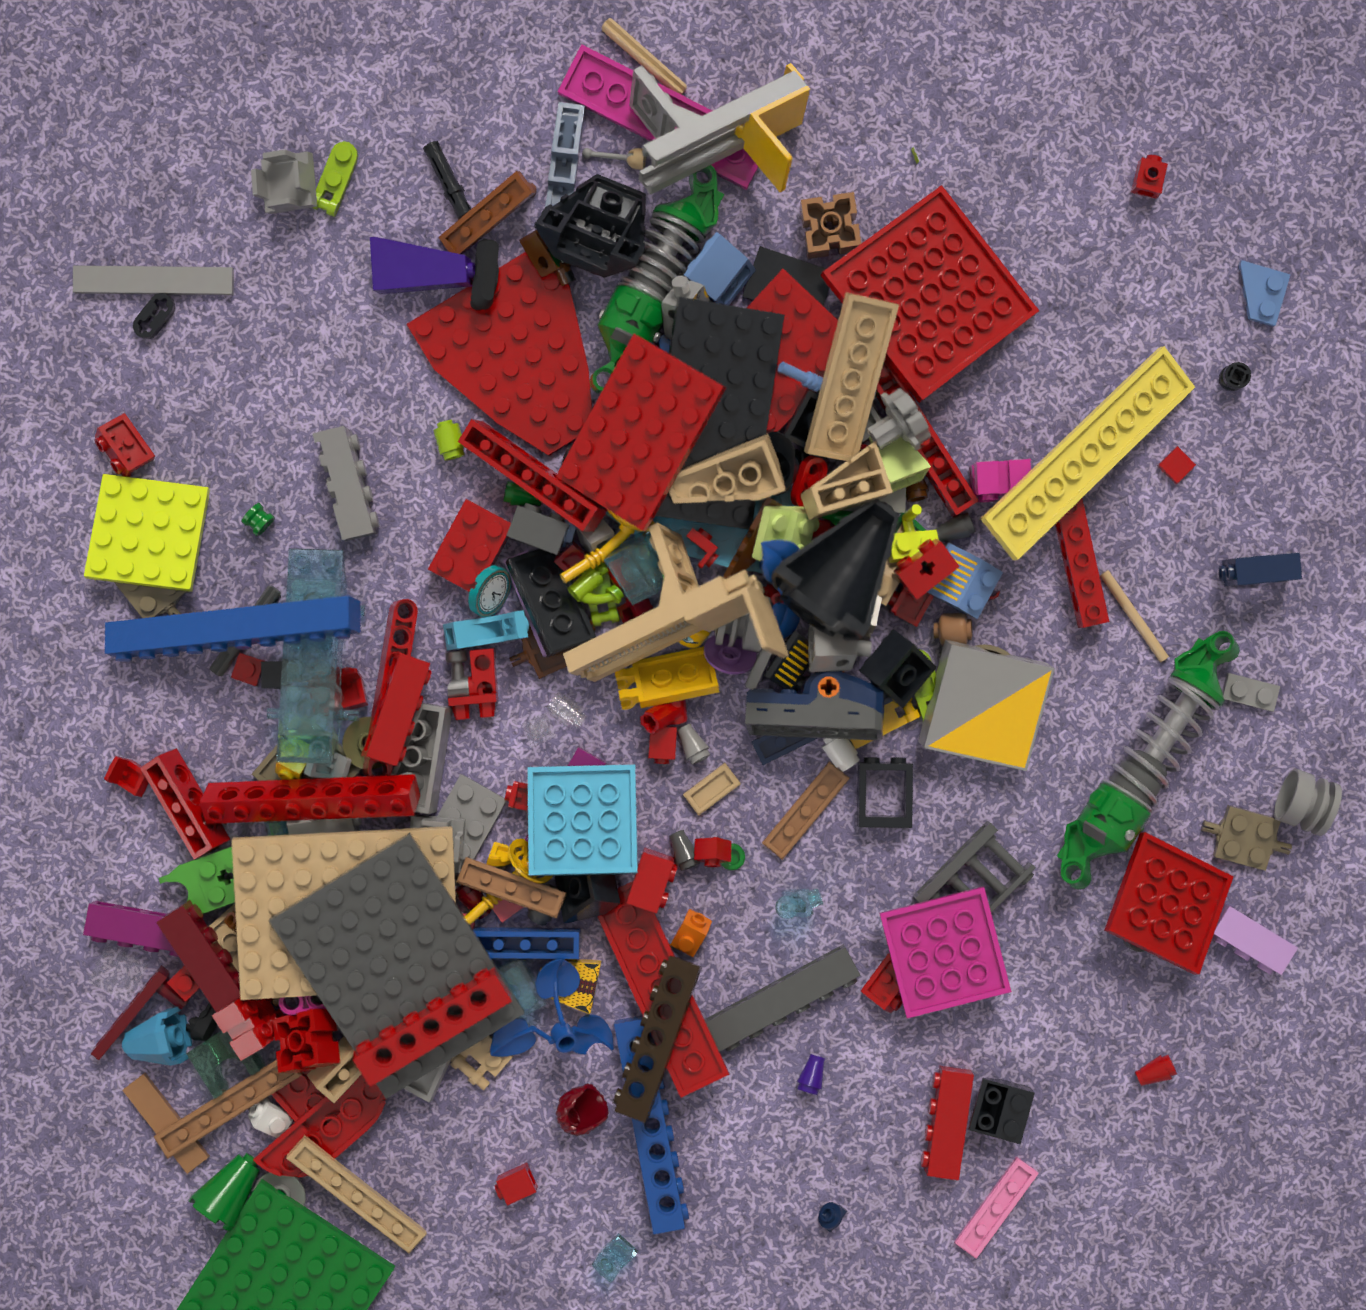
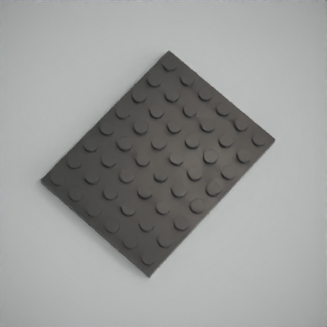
(385, 947)

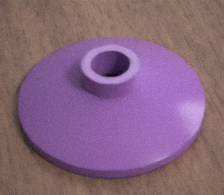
(729, 659)

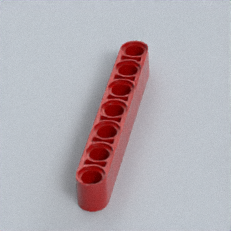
(407, 627)

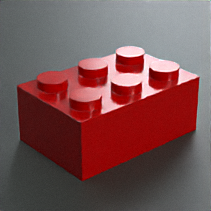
(470, 545)

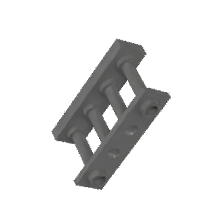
(967, 856)

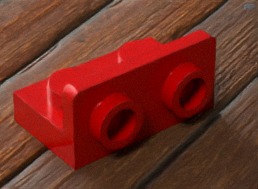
(123, 445)
(883, 987)

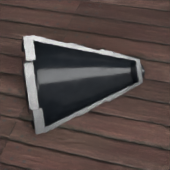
(840, 572)

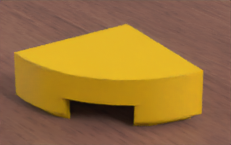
(499, 855)

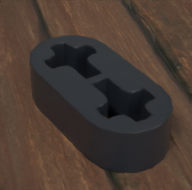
(149, 311)

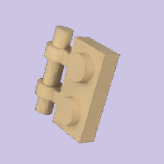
(481, 1053)

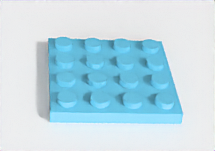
(582, 820)

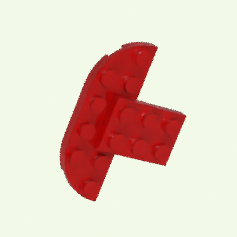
(322, 1121)

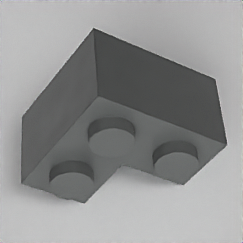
(537, 529)

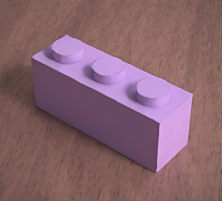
(1253, 941)

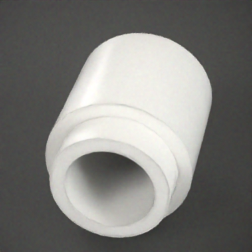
(840, 753)

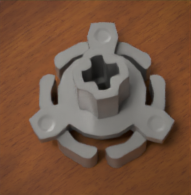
(902, 421)

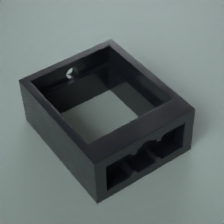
(884, 821)

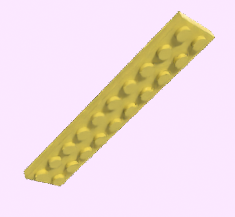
(1087, 453)

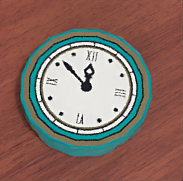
(490, 591)

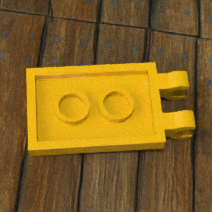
(667, 679)

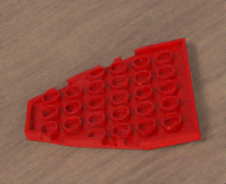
(517, 358)

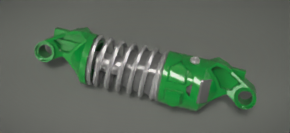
(638, 298)

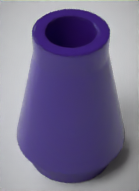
(812, 1075)

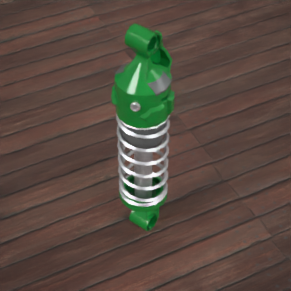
(1123, 803)

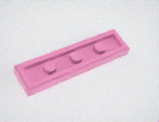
(996, 1207)

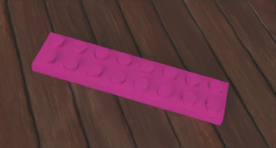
(606, 90)

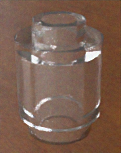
(567, 711)

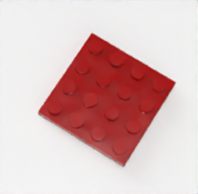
(1169, 903)

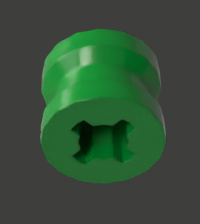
(257, 519)

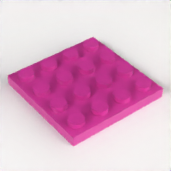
(945, 952)

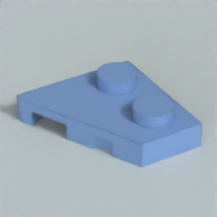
(1263, 292)

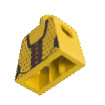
(583, 996)

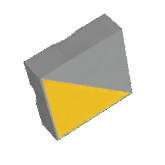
(986, 705)

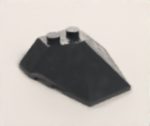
(596, 227)

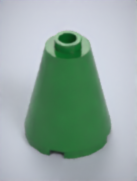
(226, 1191)

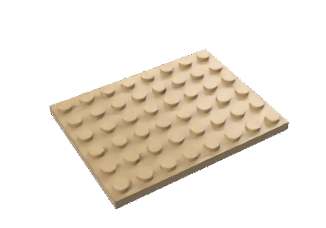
(284, 869)

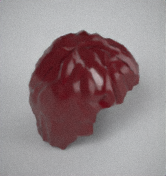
(581, 1110)

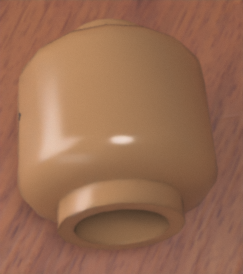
(954, 628)

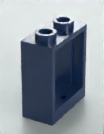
(1261, 569)

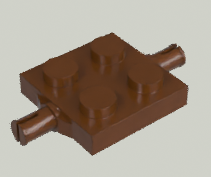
(532, 654)

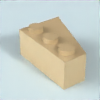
(849, 486)

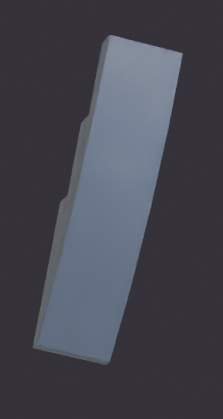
(565, 151)

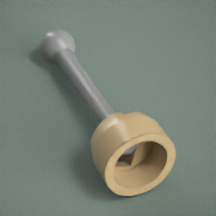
(634, 157)

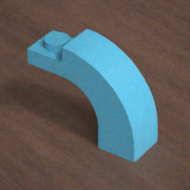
(486, 630)

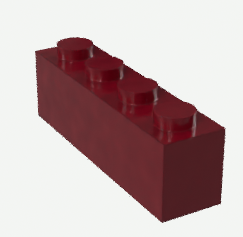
(202, 954)

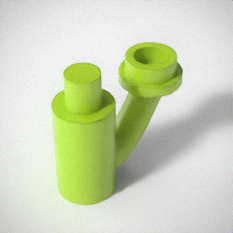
(585, 584)

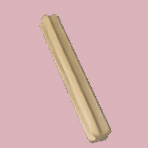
(643, 56)

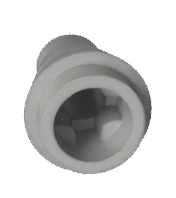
(693, 745)

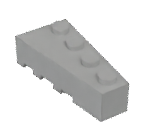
(347, 482)
(427, 753)

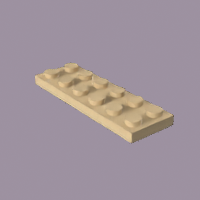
(851, 377)

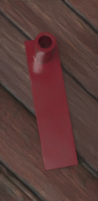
(156, 983)

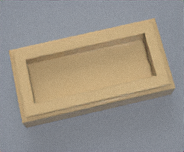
(711, 789)

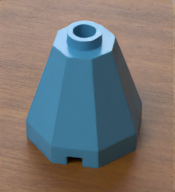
(157, 1041)

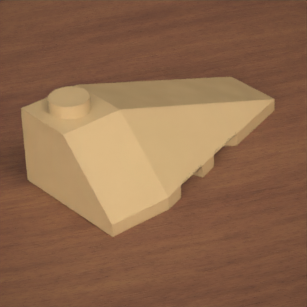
(735, 474)

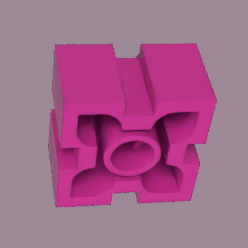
(996, 477)

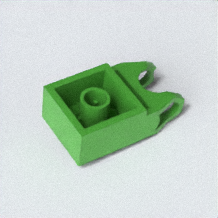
(206, 880)

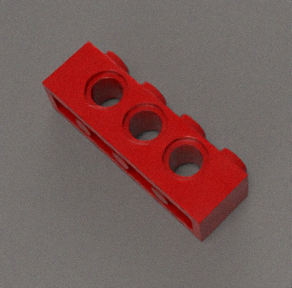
(181, 801)

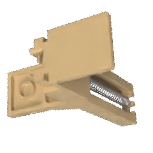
(681, 613)

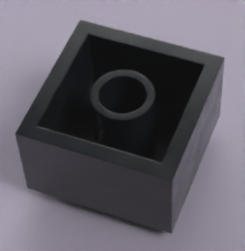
(897, 668)

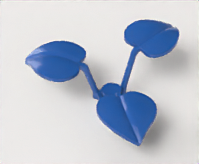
(772, 554)
(554, 980)

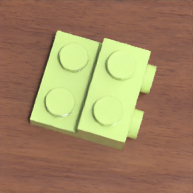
(784, 523)

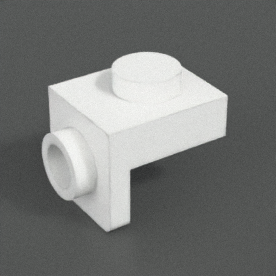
(269, 1118)

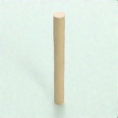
(1134, 616)

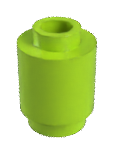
(446, 438)

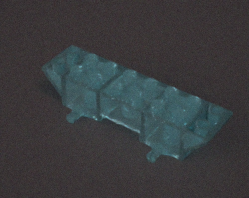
(311, 670)

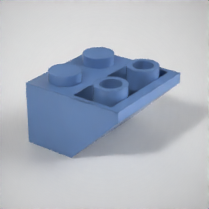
(720, 270)

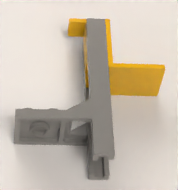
(702, 140)

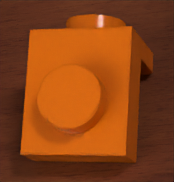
(691, 933)

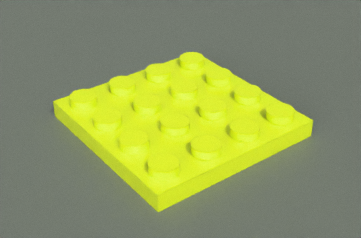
(147, 532)

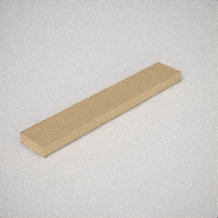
(356, 1194)

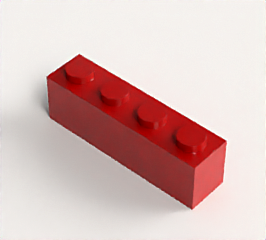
(396, 709)
(948, 1122)

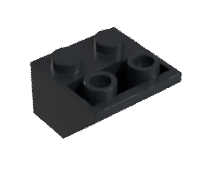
(1002, 1109)

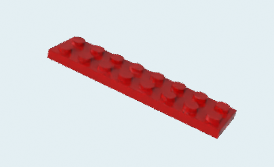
(640, 950)

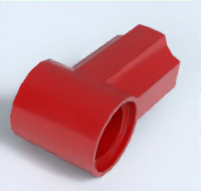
(664, 715)

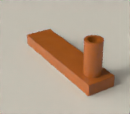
(488, 213)

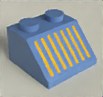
(969, 585)

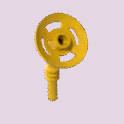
(600, 554)
(522, 870)

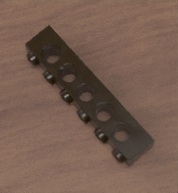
(640, 1107)

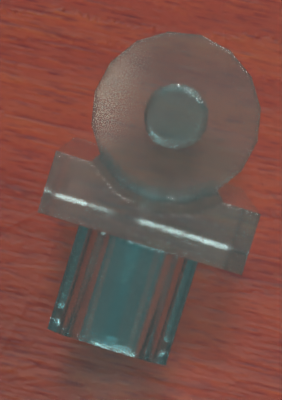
(798, 903)

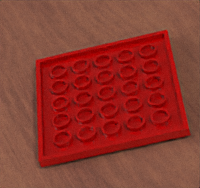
(948, 289)

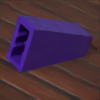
(413, 268)

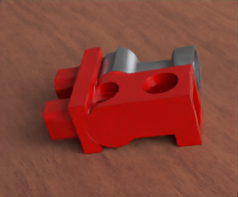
(475, 689)

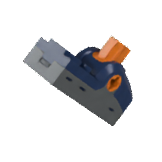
(850, 711)

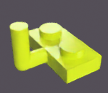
(909, 541)

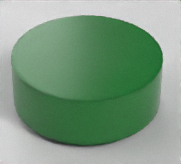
(737, 858)

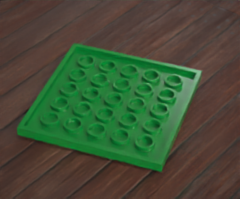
(286, 1261)

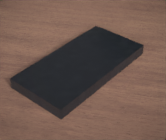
(552, 609)

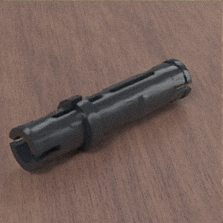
(452, 189)

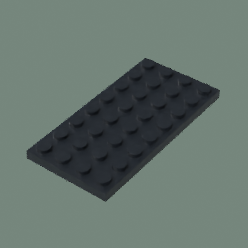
(741, 353)

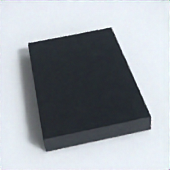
(770, 263)

